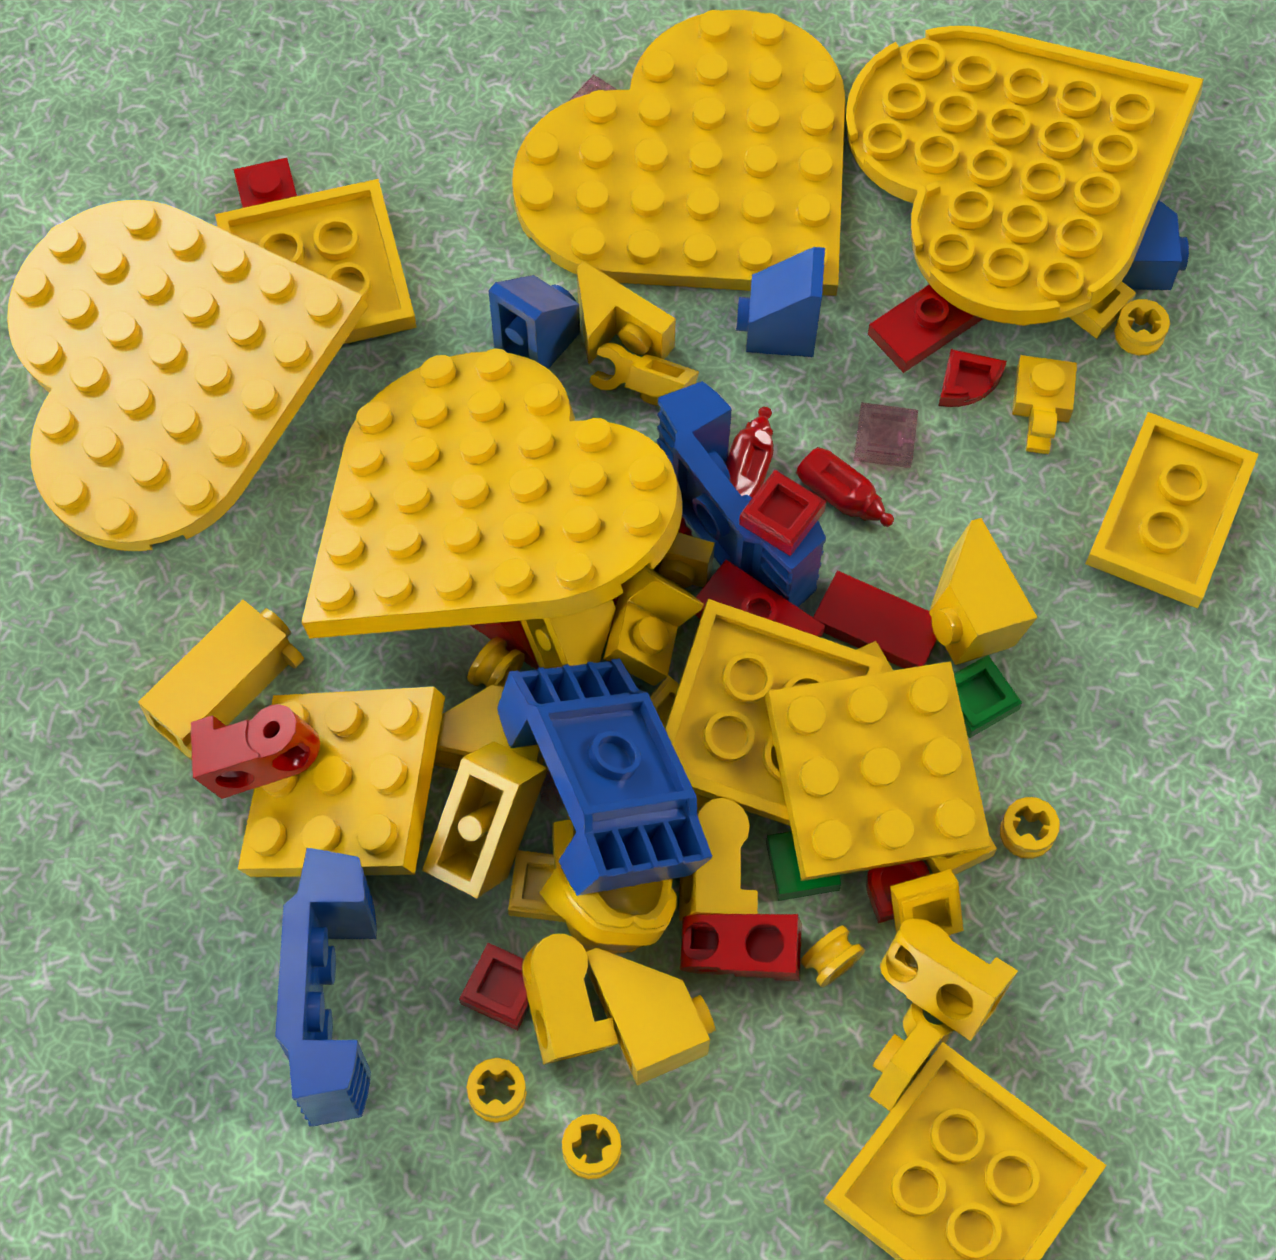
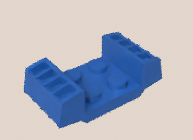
(696, 441)
(612, 772)
(331, 903)

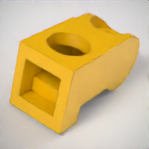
(717, 884)
(945, 976)
(560, 1002)

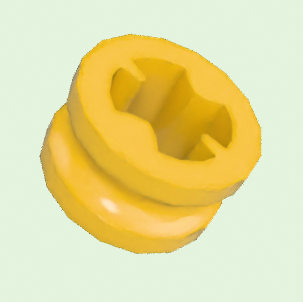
(1141, 312)
(494, 664)
(1033, 810)
(832, 956)
(495, 1110)
(573, 1139)

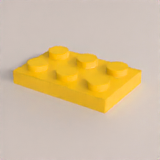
(1172, 510)

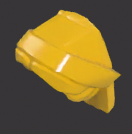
(609, 919)

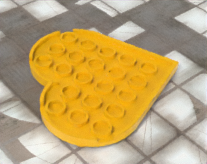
(1019, 163)
(701, 167)
(164, 366)
(485, 504)

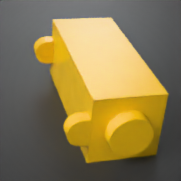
(220, 674)

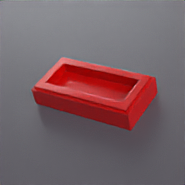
(867, 614)

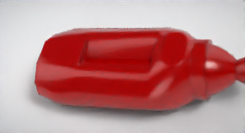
(751, 454)
(842, 486)

